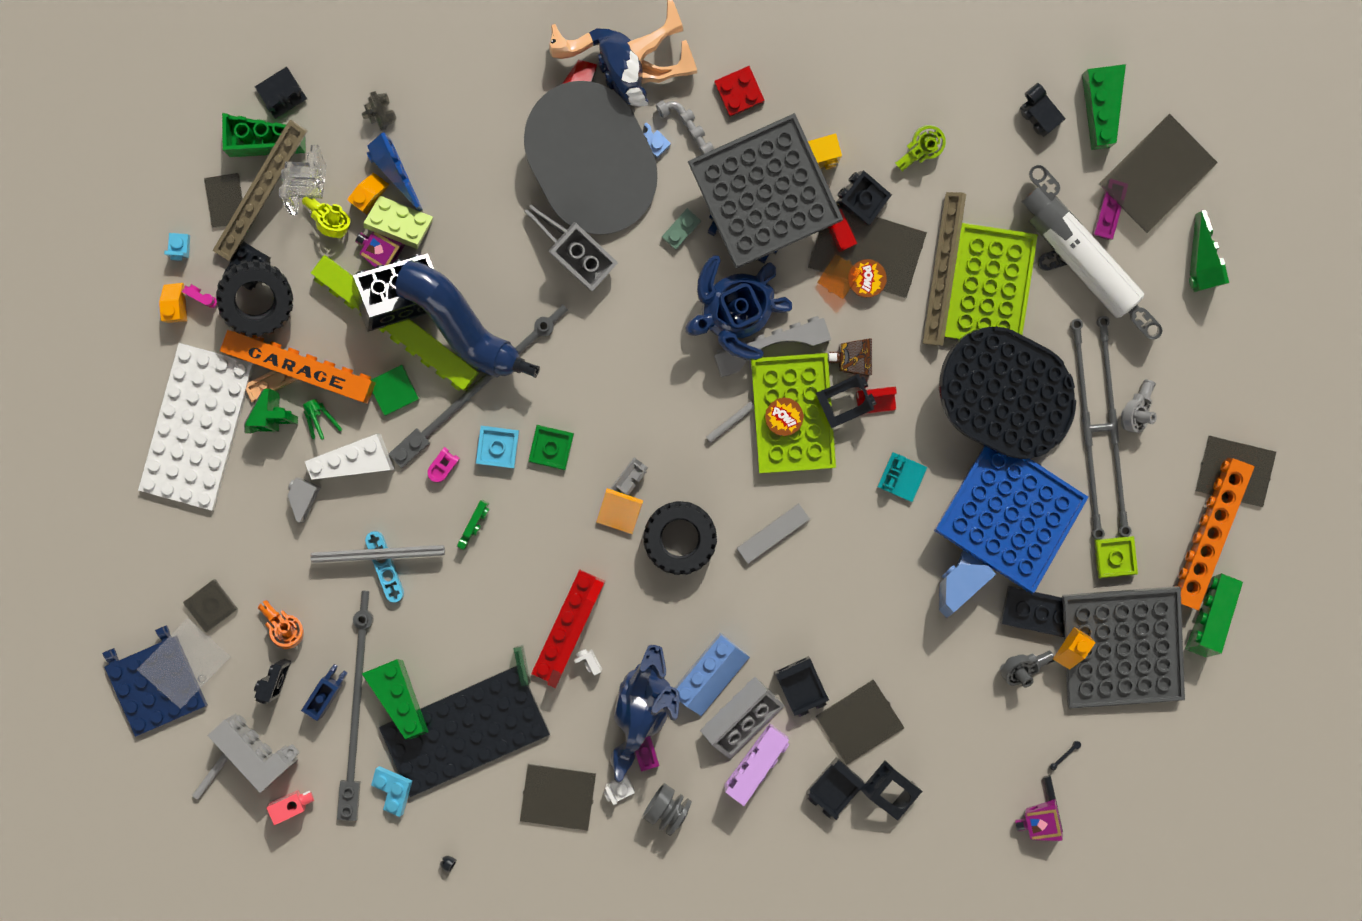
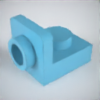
(178, 246)

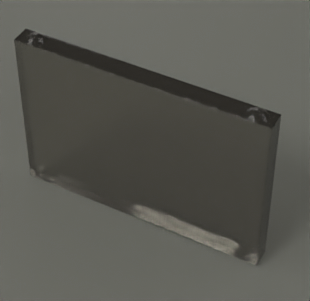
(223, 197)

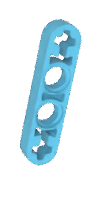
(382, 567)

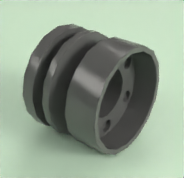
(667, 809)

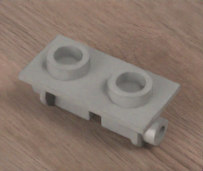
(626, 480)

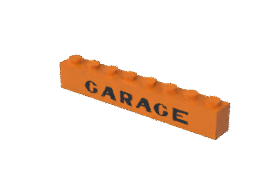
(298, 366)

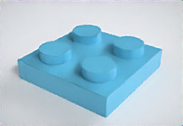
(497, 447)

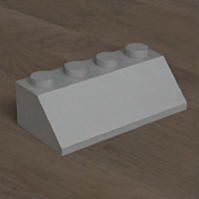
(742, 718)

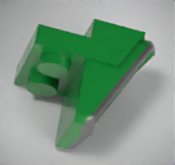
(267, 414)

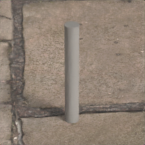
(730, 422)
(210, 776)

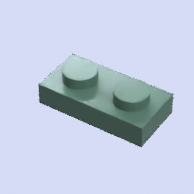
(681, 229)

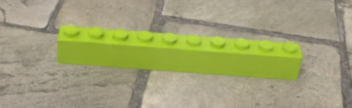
(407, 332)

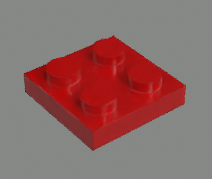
(739, 91)

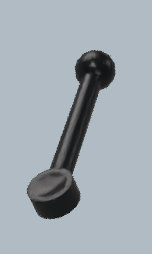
(1076, 745)

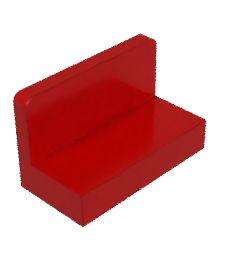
(842, 234)
(884, 398)

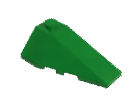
(1206, 268)

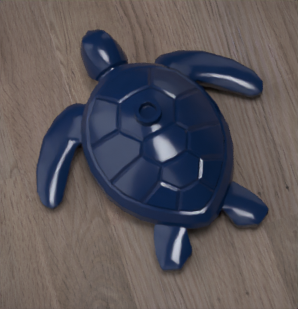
(736, 307)

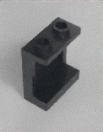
(802, 686)
(834, 788)

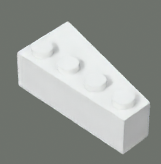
(356, 458)

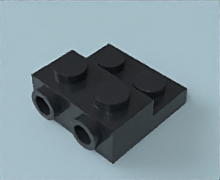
(863, 197)
(270, 686)

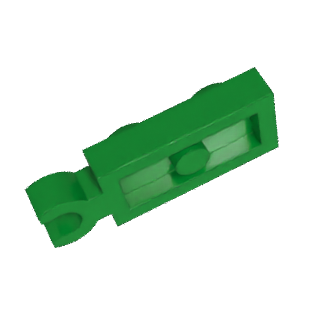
(473, 526)

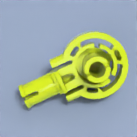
(328, 218)

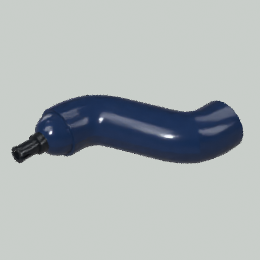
(458, 322)

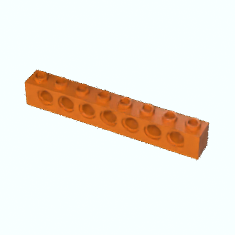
(1228, 509)

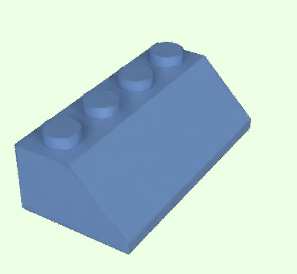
(710, 674)

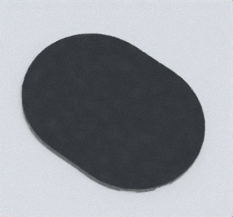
(1007, 392)

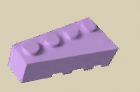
(756, 764)

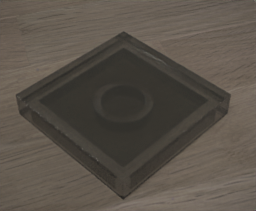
(210, 605)

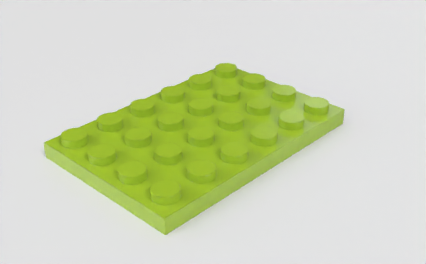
(990, 280)
(798, 379)

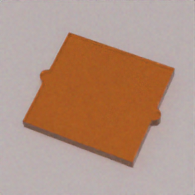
(839, 276)

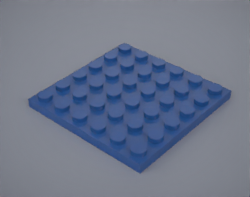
(1011, 516)

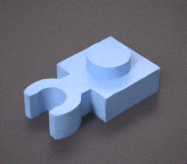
(656, 141)

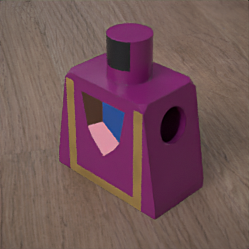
(379, 248)
(1042, 822)

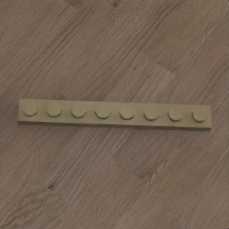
(259, 190)
(944, 268)

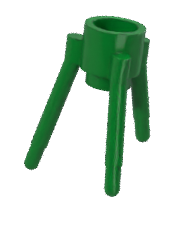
(312, 410)

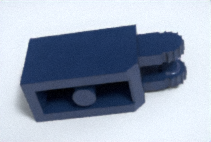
(323, 694)

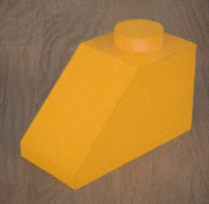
(368, 192)
(173, 303)
(1074, 649)

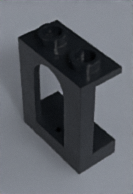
(866, 406)
(878, 783)

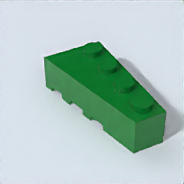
(251, 137)
(396, 694)

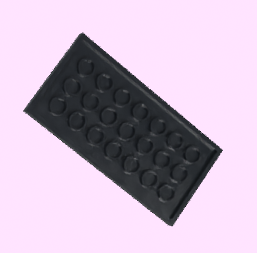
(467, 731)

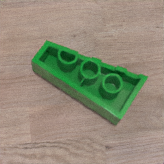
(1103, 103)
(1215, 616)

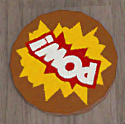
(871, 279)
(784, 416)

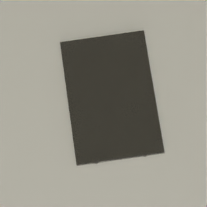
(1158, 173)
(883, 241)

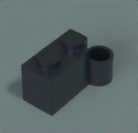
(1041, 110)

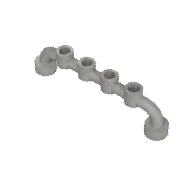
(687, 118)

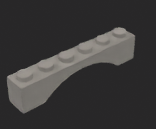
(809, 334)

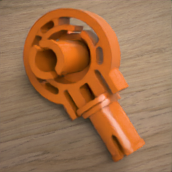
(282, 627)

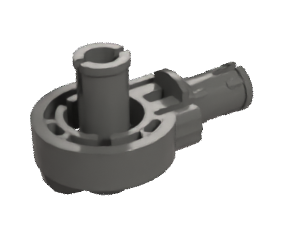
(1023, 667)

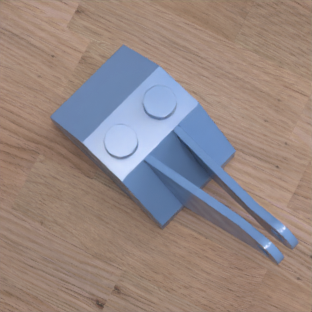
(962, 582)

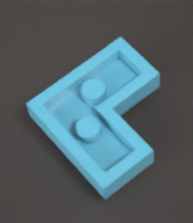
(396, 788)

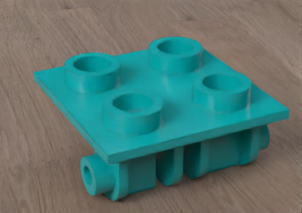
(902, 477)

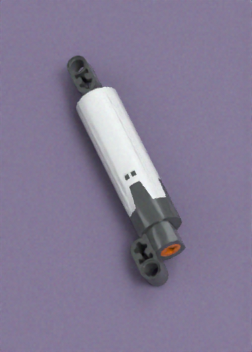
(1085, 254)

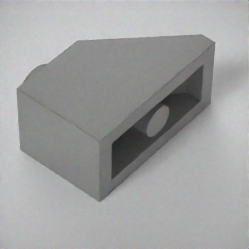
(301, 497)

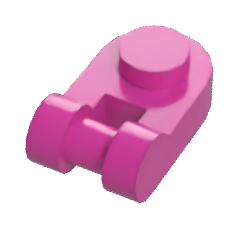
(205, 299)
(437, 471)

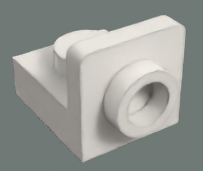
(591, 661)
(618, 791)

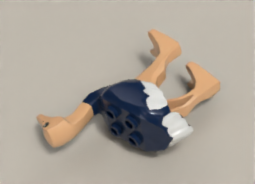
(623, 58)

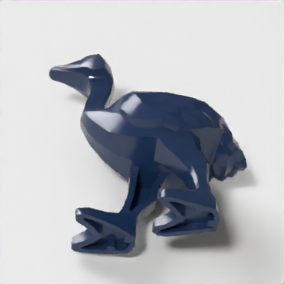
(642, 707)

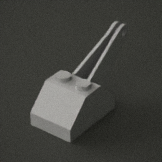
(578, 252)

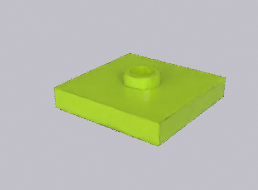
(1116, 557)

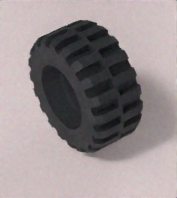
(247, 323)
(706, 538)

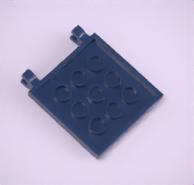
(139, 698)

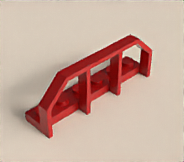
(568, 627)

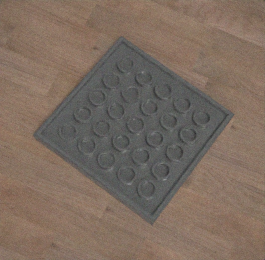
(765, 190)
(1135, 647)

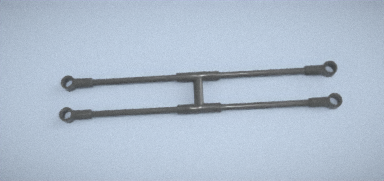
(1112, 426)

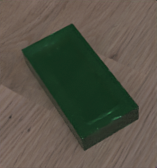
(522, 665)

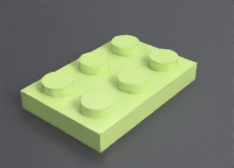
(398, 222)

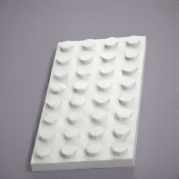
(196, 426)

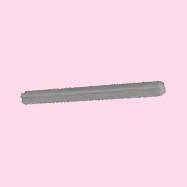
(374, 554)

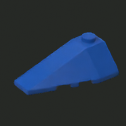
(386, 158)

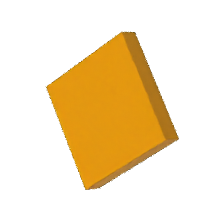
(619, 511)

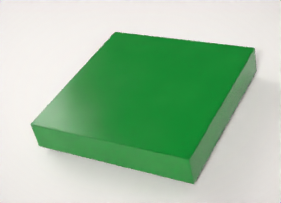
(394, 390)
(551, 447)

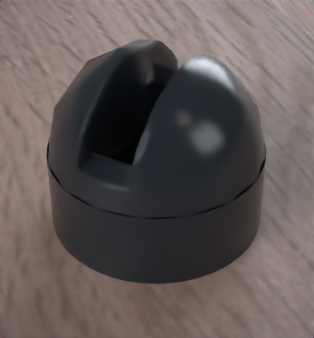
(447, 863)

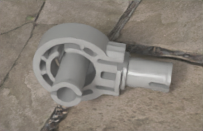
(1136, 413)

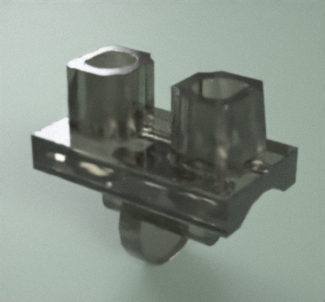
(376, 102)

